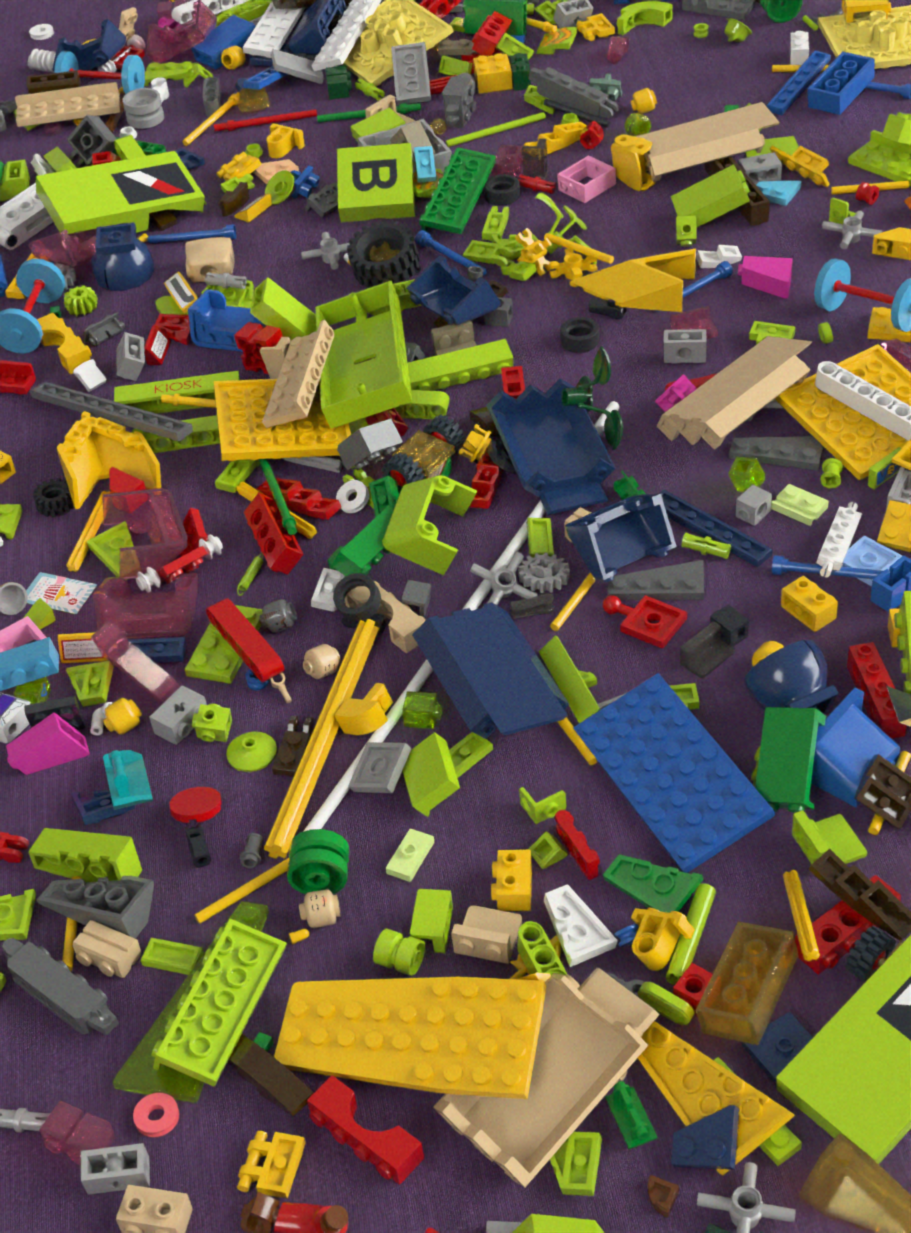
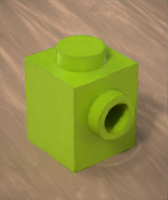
(686, 230)

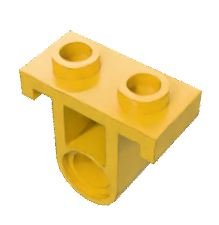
(283, 140)
(658, 935)

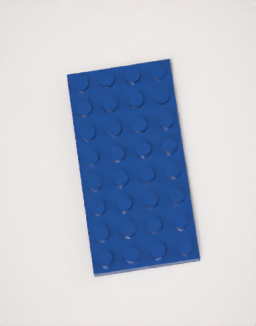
(673, 773)

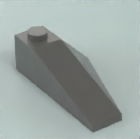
(116, 904)

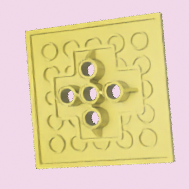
(392, 25)
(872, 36)

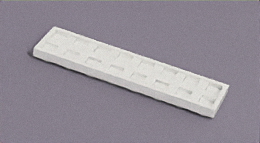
(272, 30)
(345, 34)

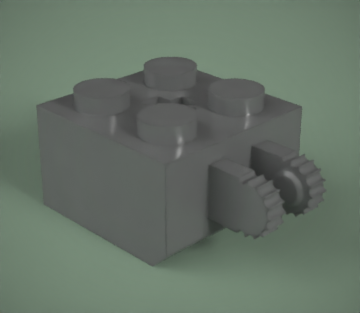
(458, 101)
(89, 138)
(369, 445)

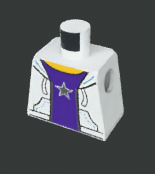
(12, 717)

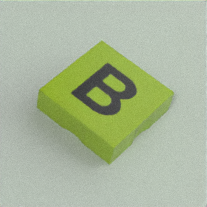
(375, 182)

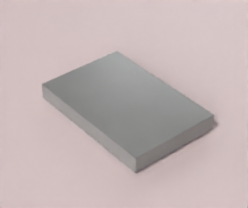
(295, 66)

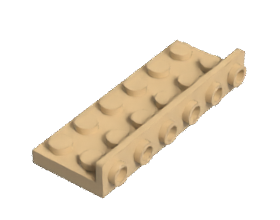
(67, 104)
(299, 377)

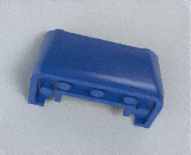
(215, 323)

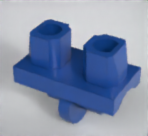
(304, 182)

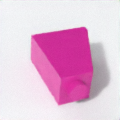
(767, 274)
(46, 746)

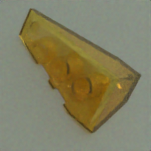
(857, 1189)

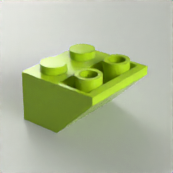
(14, 179)

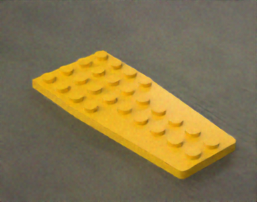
(417, 1033)

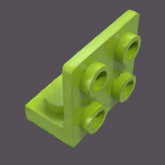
(827, 834)

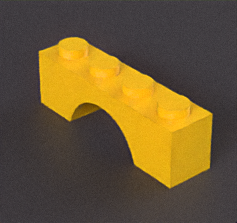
(71, 349)

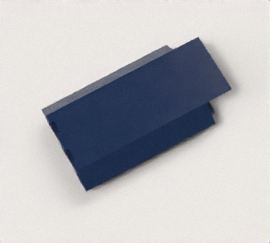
(553, 447)
(490, 671)

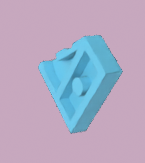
(779, 191)

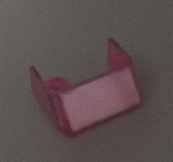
(148, 512)

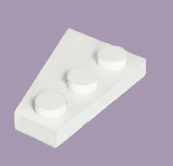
(577, 926)

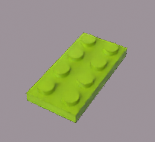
(215, 657)

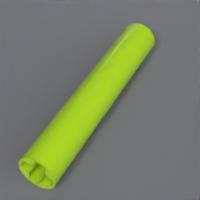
(697, 917)

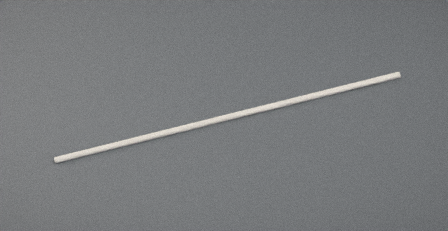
(425, 671)

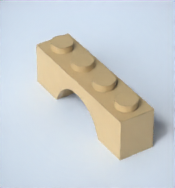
(403, 619)

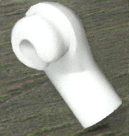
(97, 720)

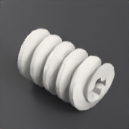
(41, 60)

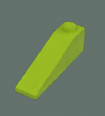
(58, 160)

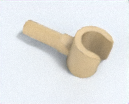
(281, 686)

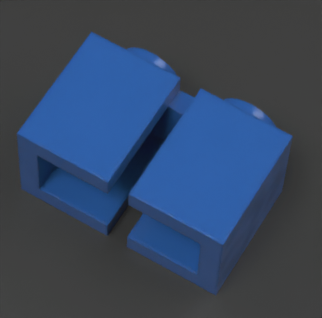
(890, 584)

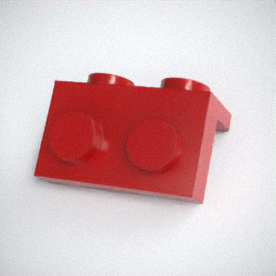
(16, 377)
(194, 529)

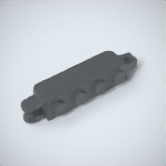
(572, 92)
(58, 988)

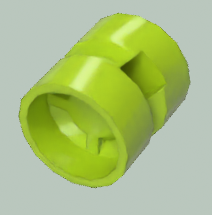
(398, 951)

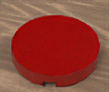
(195, 803)

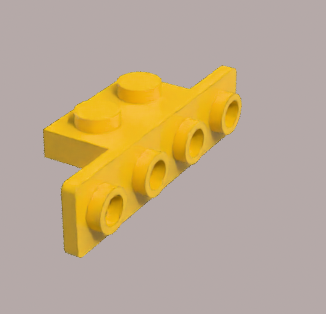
(806, 163)

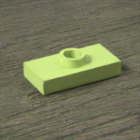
(410, 855)

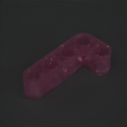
(133, 662)

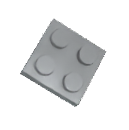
(379, 767)

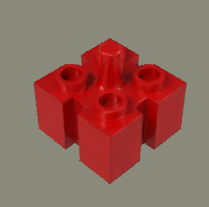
(252, 339)

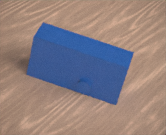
(841, 83)

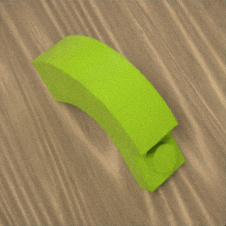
(644, 13)

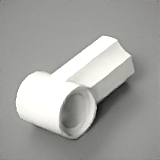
(161, 86)

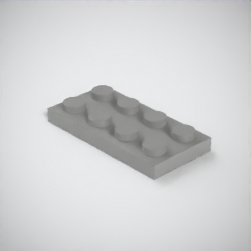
(411, 73)

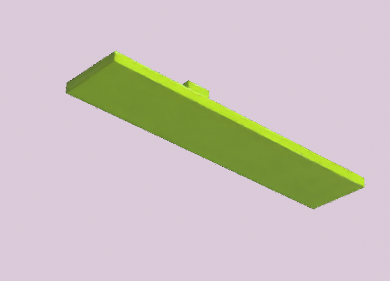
(569, 679)

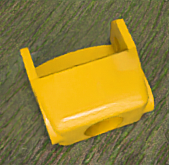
(630, 162)

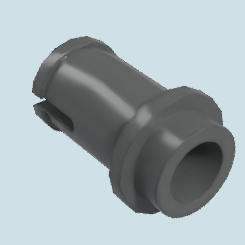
(250, 856)

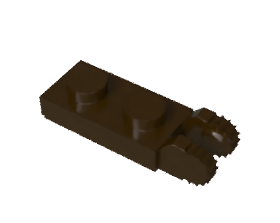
(292, 747)

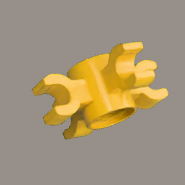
(534, 251)
(572, 265)

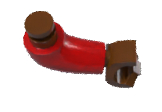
(291, 1217)

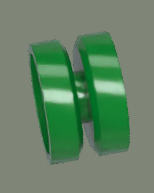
(781, 10)
(318, 861)

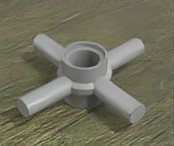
(850, 229)
(329, 251)
(504, 574)
(746, 1196)

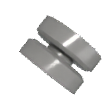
(143, 108)

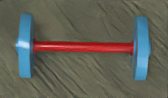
(132, 70)
(40, 283)
(834, 284)

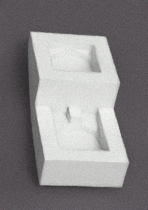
(711, 259)

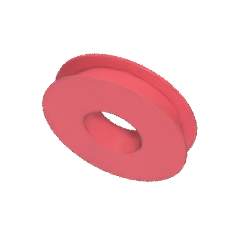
(158, 1127)

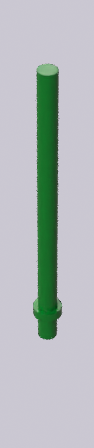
(288, 521)

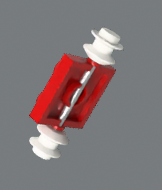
(134, 47)
(187, 563)

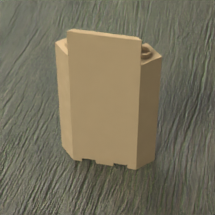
(707, 139)
(737, 392)
(581, 1052)

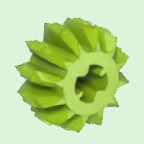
(80, 300)

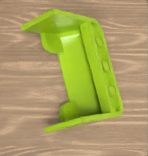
(413, 536)

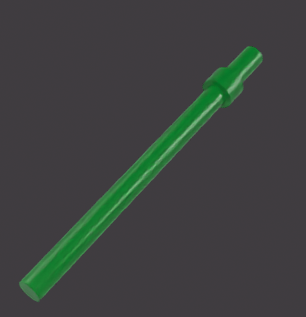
(403, 109)

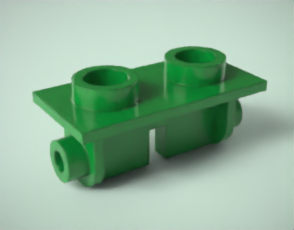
(627, 487)
(630, 1115)

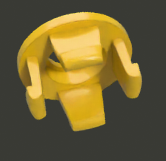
(476, 443)

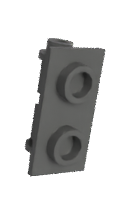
(97, 332)

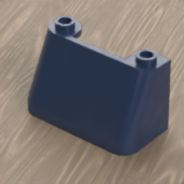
(313, 28)
(96, 51)
(452, 294)
(622, 534)

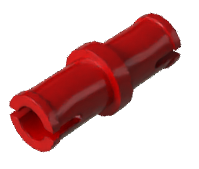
(537, 184)

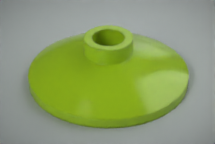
(280, 186)
(251, 751)

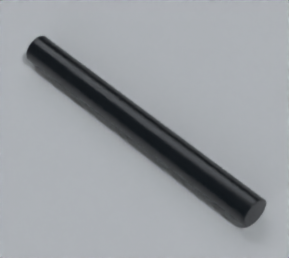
(580, 114)

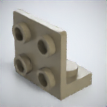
(453, 338)

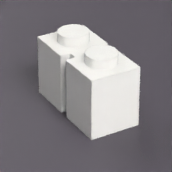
(799, 47)

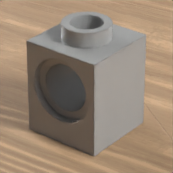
(753, 505)

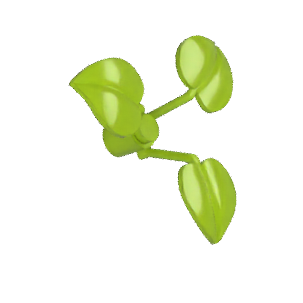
(573, 217)

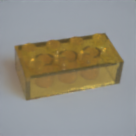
(747, 983)

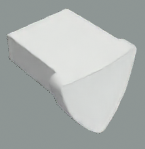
(89, 375)

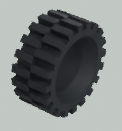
(394, 269)

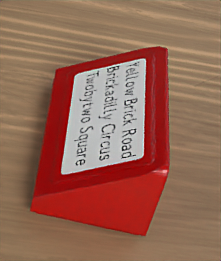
(156, 346)

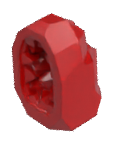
(591, 135)

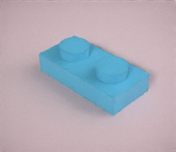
(425, 164)

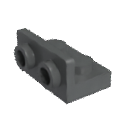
(324, 201)

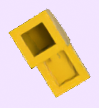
(364, 715)

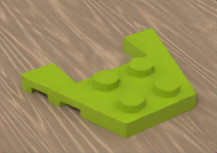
(234, 296)

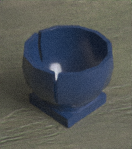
(121, 258)
(792, 679)

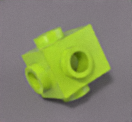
(212, 722)

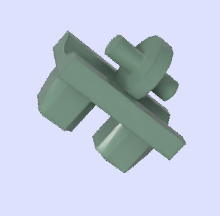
(608, 86)

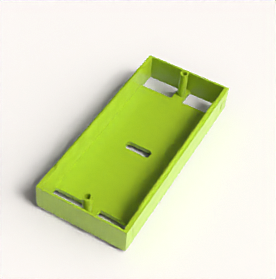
(376, 384)

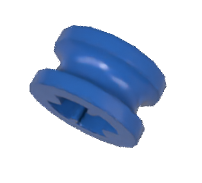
(255, 684)
(627, 935)

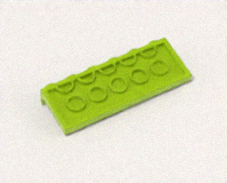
(884, 158)
(219, 1002)

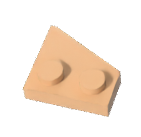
(269, 169)

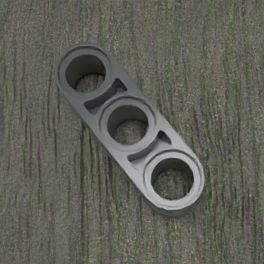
(211, 95)

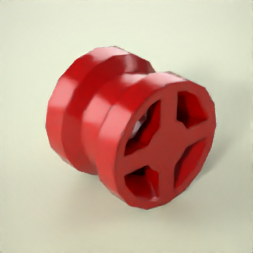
(867, 193)

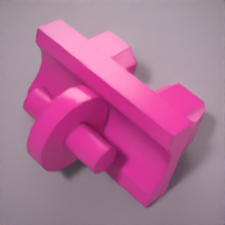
(675, 393)

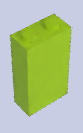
(712, 196)
(279, 309)

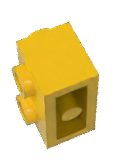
(809, 603)
(514, 880)

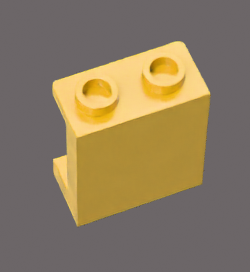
(850, 7)

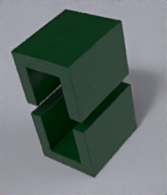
(520, 71)
(338, 82)

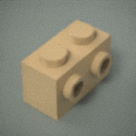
(153, 1211)

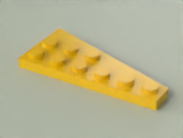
(701, 1087)

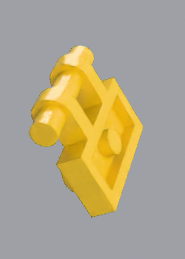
(595, 25)
(239, 166)
(279, 1167)

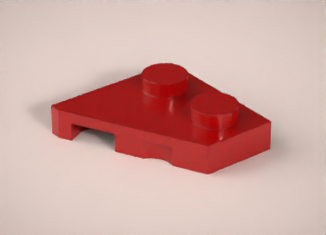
(175, 327)

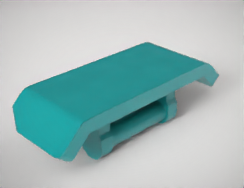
(127, 778)

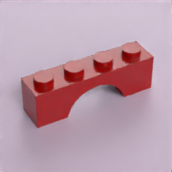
(391, 1151)

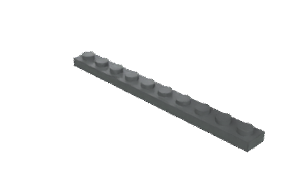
(112, 411)

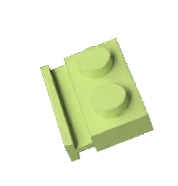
(799, 504)

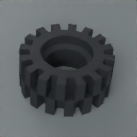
(53, 498)

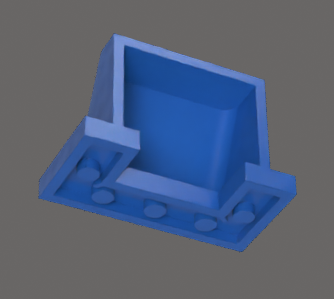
(847, 747)

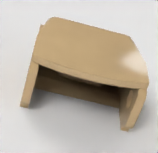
(209, 255)

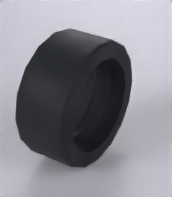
(502, 197)
(579, 325)
(346, 585)

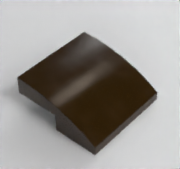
(885, 791)

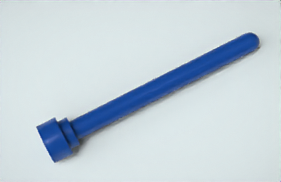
(904, 90)
(227, 232)
(425, 240)
(722, 270)
(781, 565)

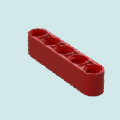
(245, 640)

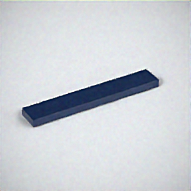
(707, 525)

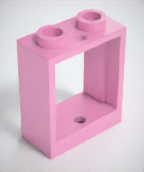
(603, 179)
(19, 634)

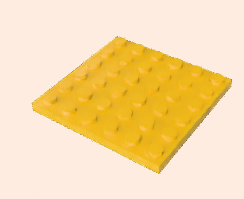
(841, 429)
(244, 436)

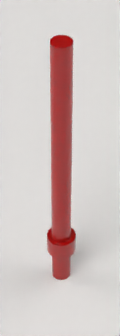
(231, 124)

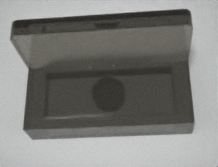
(535, 160)
(705, 651)

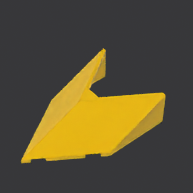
(643, 282)
(95, 447)

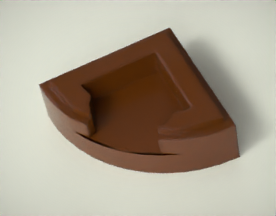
(662, 1194)

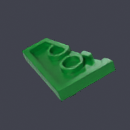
(652, 885)

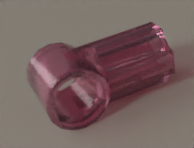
(617, 48)

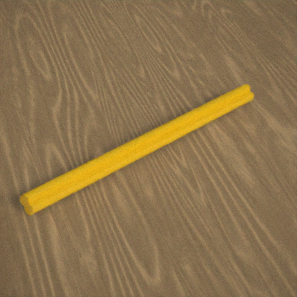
(320, 741)

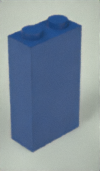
(230, 33)

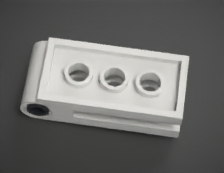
(22, 218)

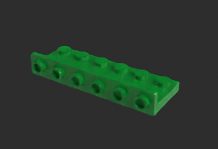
(457, 191)

